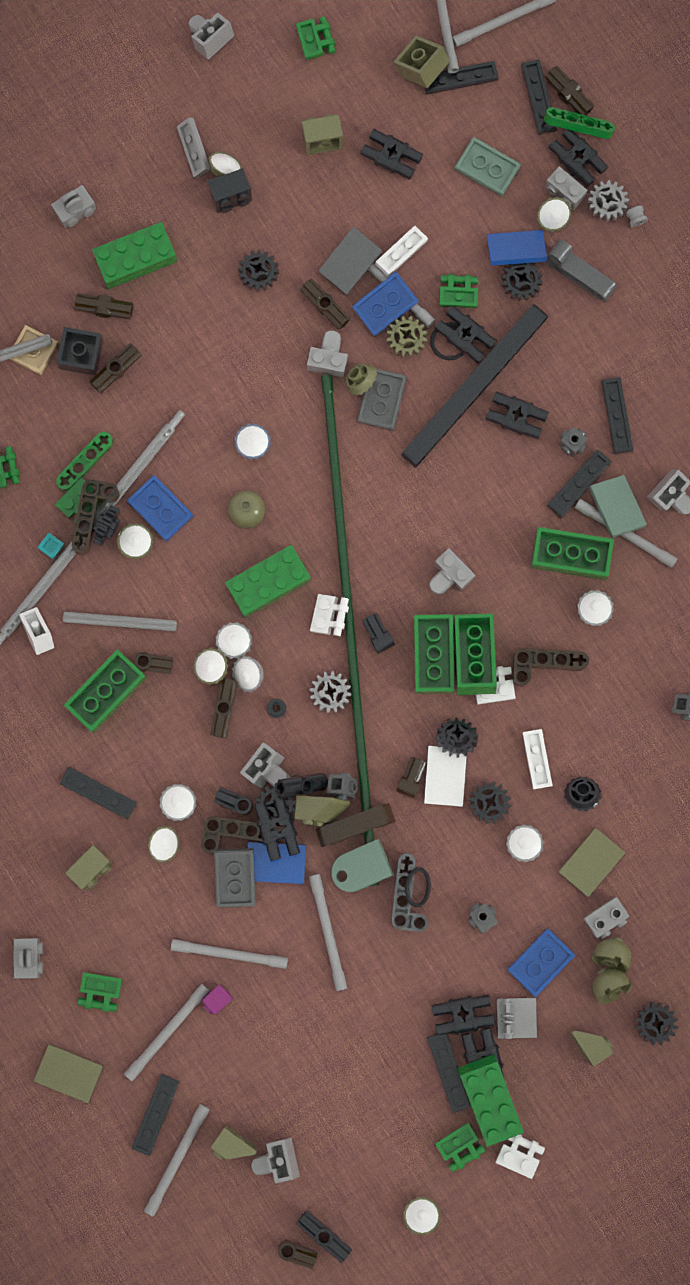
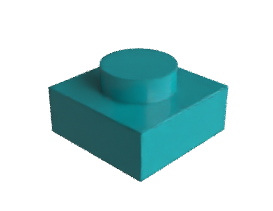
(51, 546)

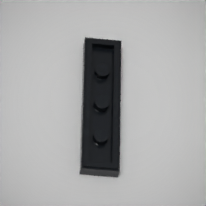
(464, 77)
(537, 94)
(617, 415)
(579, 483)
(98, 793)
(448, 1072)
(155, 1114)

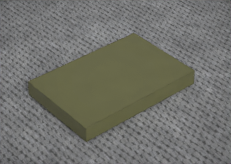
(591, 862)
(68, 1073)

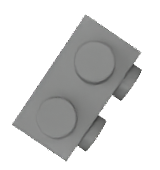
(564, 186)
(606, 918)

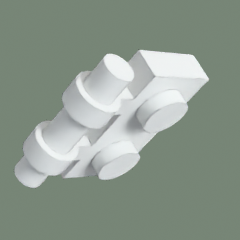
(324, 615)
(504, 690)
(519, 1161)

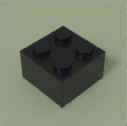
(230, 191)
(80, 351)

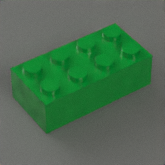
(134, 255)
(572, 553)
(268, 581)
(433, 654)
(475, 654)
(105, 691)
(490, 1100)

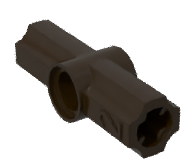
(569, 91)
(318, 295)
(103, 306)
(124, 359)
(221, 720)

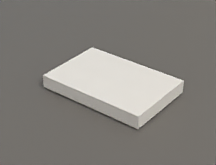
(444, 778)

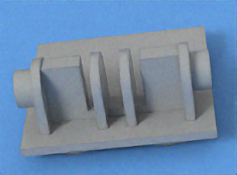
(517, 1018)

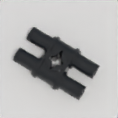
(393, 163)
(576, 166)
(464, 324)
(526, 410)
(283, 819)
(468, 1005)
(472, 1054)

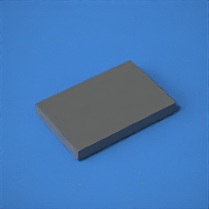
(350, 260)
(383, 400)
(234, 877)

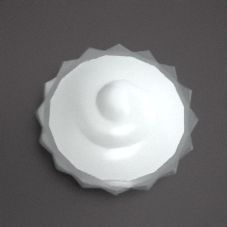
(595, 608)
(233, 640)
(247, 673)
(177, 802)
(525, 843)

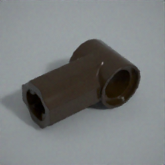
(156, 663)
(410, 781)
(299, 1255)

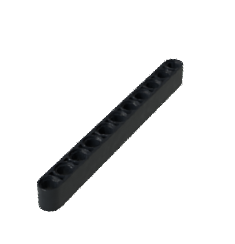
(474, 385)

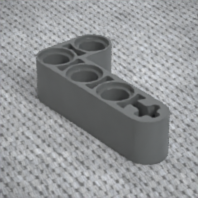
(579, 271)
(399, 891)

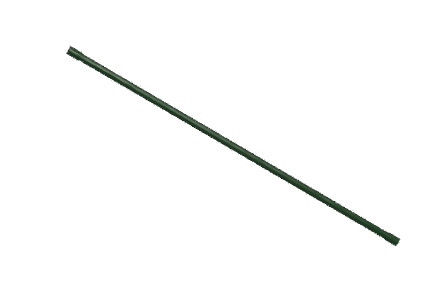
(327, 389)

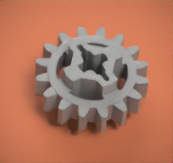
(615, 204)
(321, 694)

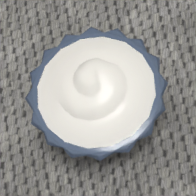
(252, 441)

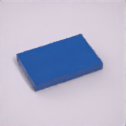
(516, 247)
(385, 304)
(160, 508)
(284, 870)
(541, 962)

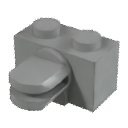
(210, 34)
(73, 206)
(328, 358)
(671, 493)
(451, 573)
(264, 767)
(27, 958)
(279, 1161)

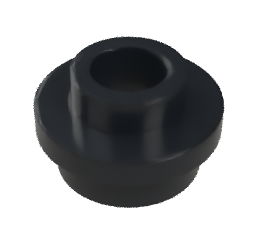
(272, 703)

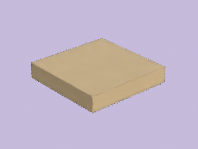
(37, 359)

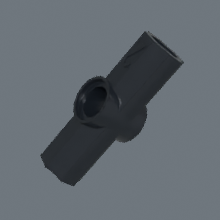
(301, 784)
(314, 1227)

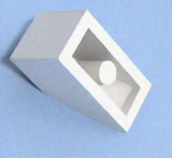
(37, 631)

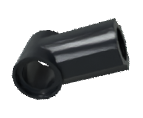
(379, 636)
(232, 800)

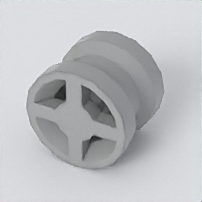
(636, 216)

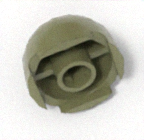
(246, 509)
(613, 954)
(609, 985)

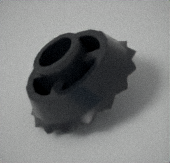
(582, 794)

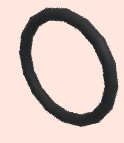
(438, 353)
(408, 883)

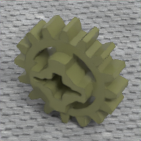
(400, 332)

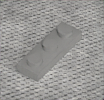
(193, 147)

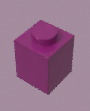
(216, 1000)

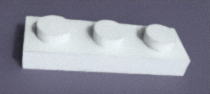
(401, 251)
(537, 759)

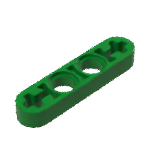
(561, 118)
(82, 459)

